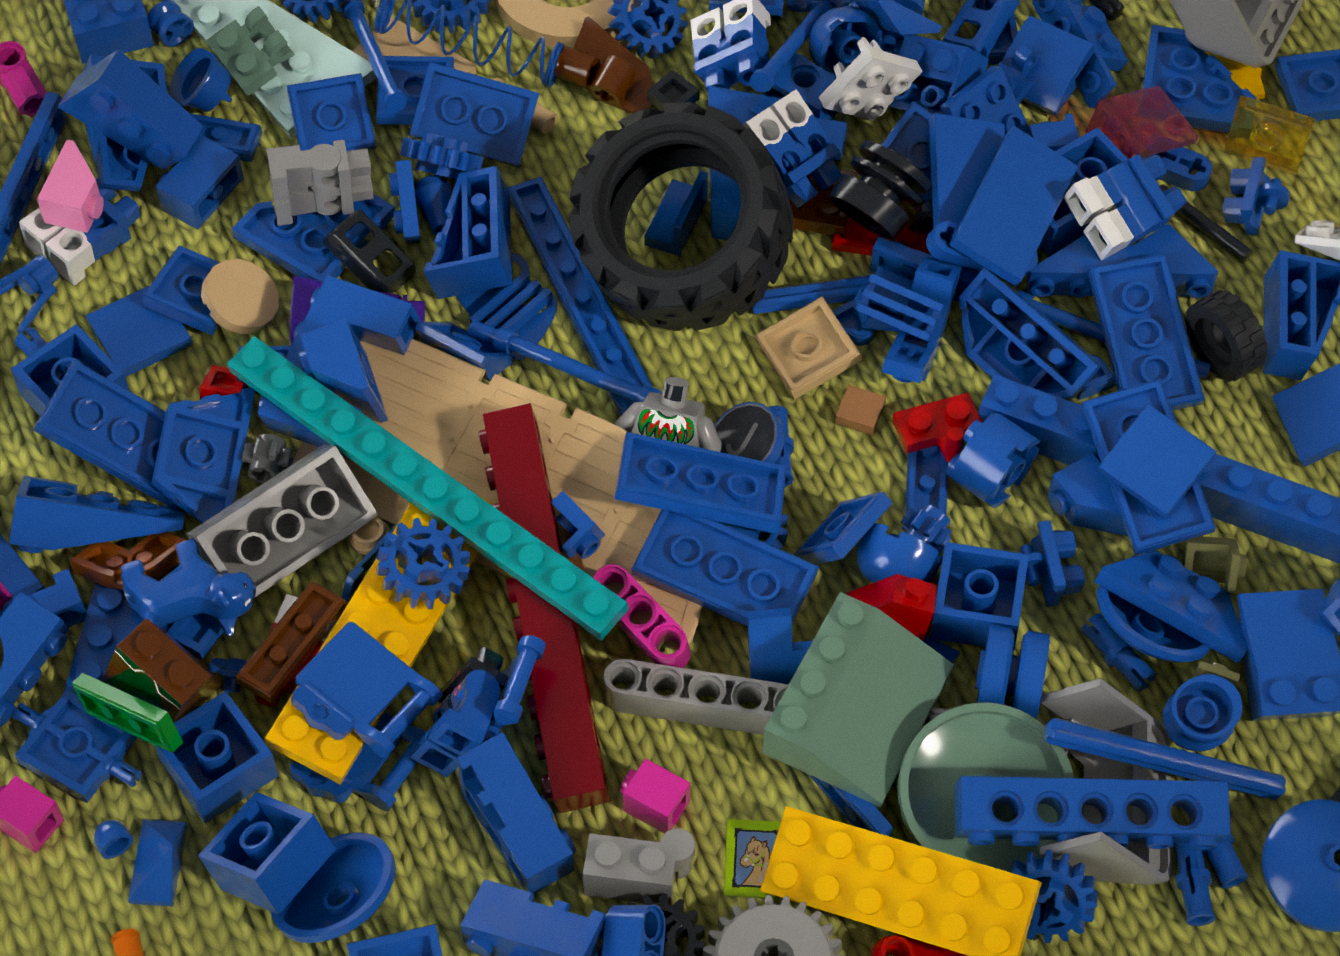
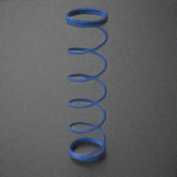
(382, 20)

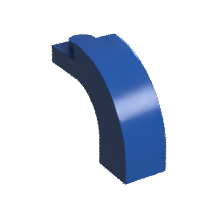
(911, 356)

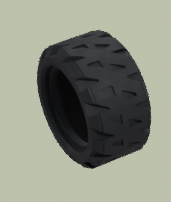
(634, 156)

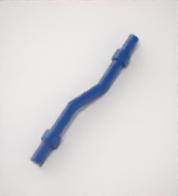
(508, 342)

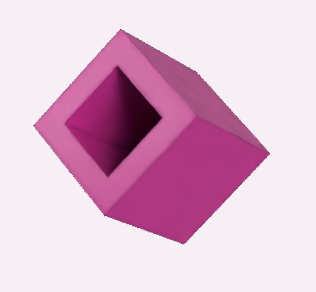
(655, 795)
(27, 814)

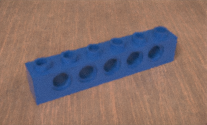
(1202, 800)

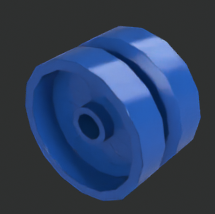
(1010, 674)

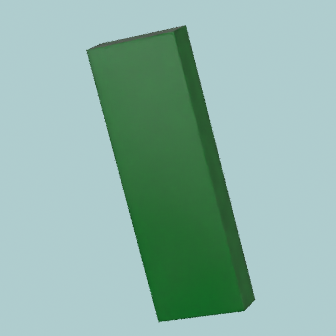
(127, 712)

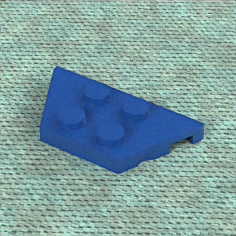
(203, 452)
(1178, 598)

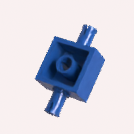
(48, 363)

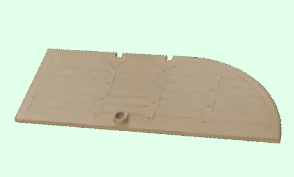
(439, 408)

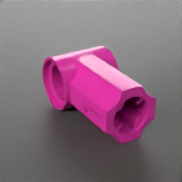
(20, 79)

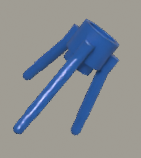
(32, 278)

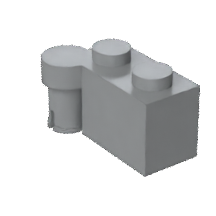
(634, 867)

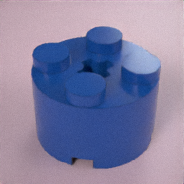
(993, 458)

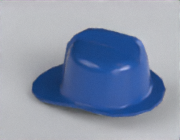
(200, 81)

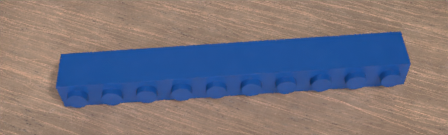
(1231, 489)

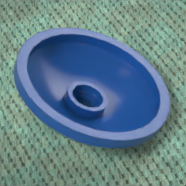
(1148, 632)
(1302, 866)
(341, 892)

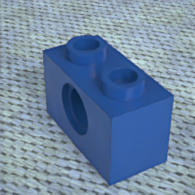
(808, 80)

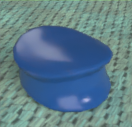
(1202, 712)

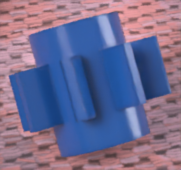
(928, 525)

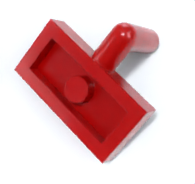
(936, 424)

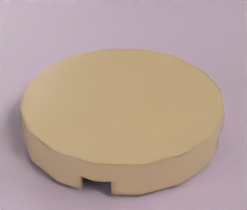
(240, 296)

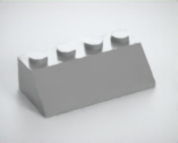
(286, 520)

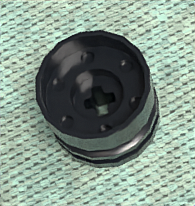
(875, 197)

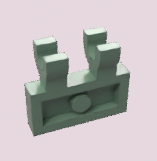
(242, 58)

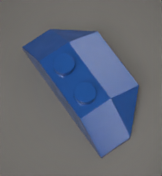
(1018, 341)

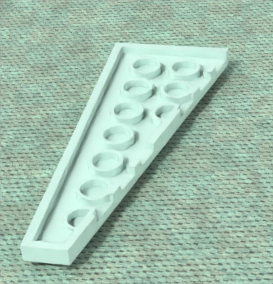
(314, 53)

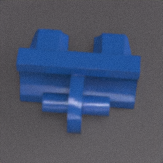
(1259, 196)
(1045, 563)

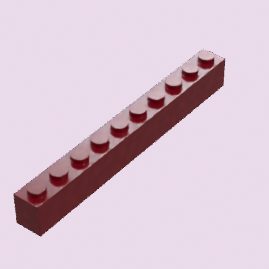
(559, 678)

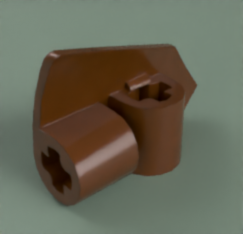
(605, 69)

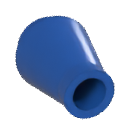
(433, 197)

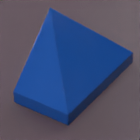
(157, 863)

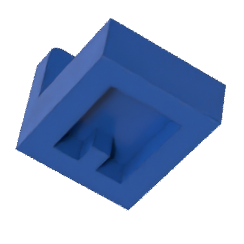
(579, 525)

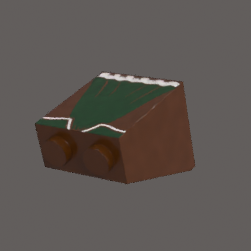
(160, 671)

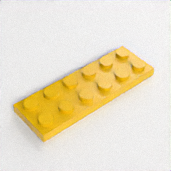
(900, 886)

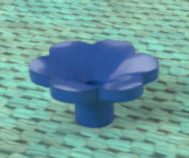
(229, 669)

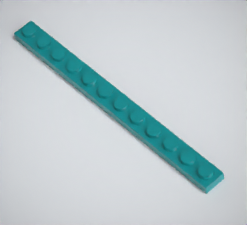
(429, 488)

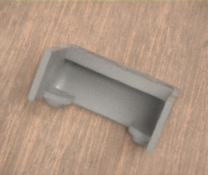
(1238, 28)
(1107, 709)

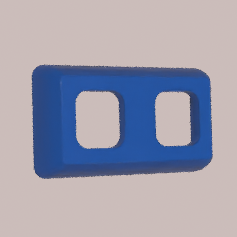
(991, 23)

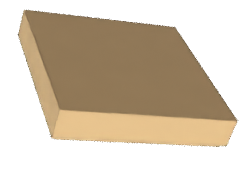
(808, 348)

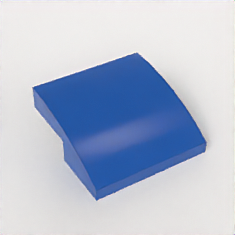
(1058, 66)

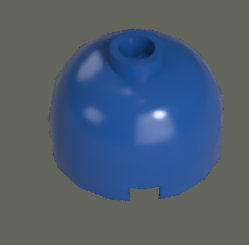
(836, 36)
(892, 554)

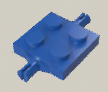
(74, 747)

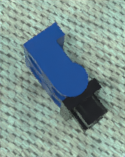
(462, 712)

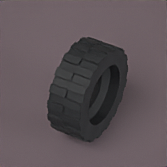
(1226, 335)

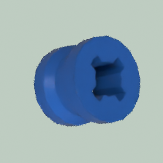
(170, 23)

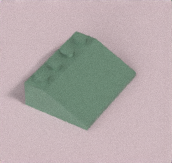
(856, 701)

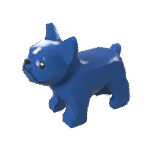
(188, 590)

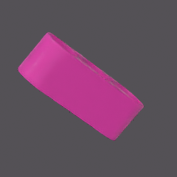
(654, 632)

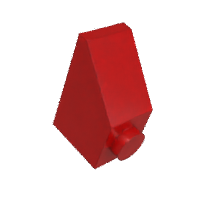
(902, 599)

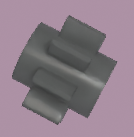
(266, 457)

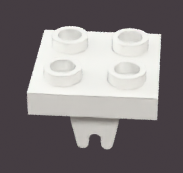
(869, 82)

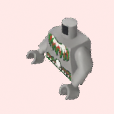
(671, 417)

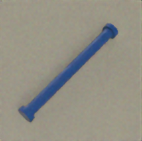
(763, 78)
(394, 98)

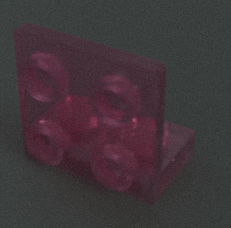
(1142, 123)

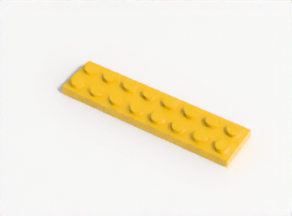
(392, 625)

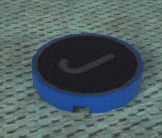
(751, 432)

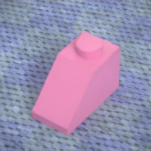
(70, 192)

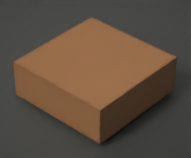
(860, 410)

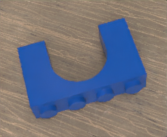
(373, 318)

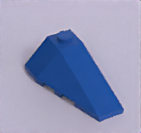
(114, 163)
(57, 517)

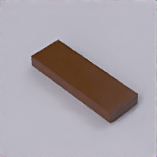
(291, 642)

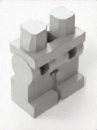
(318, 179)

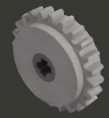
(772, 932)

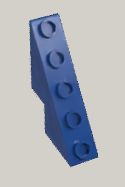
(1068, 268)

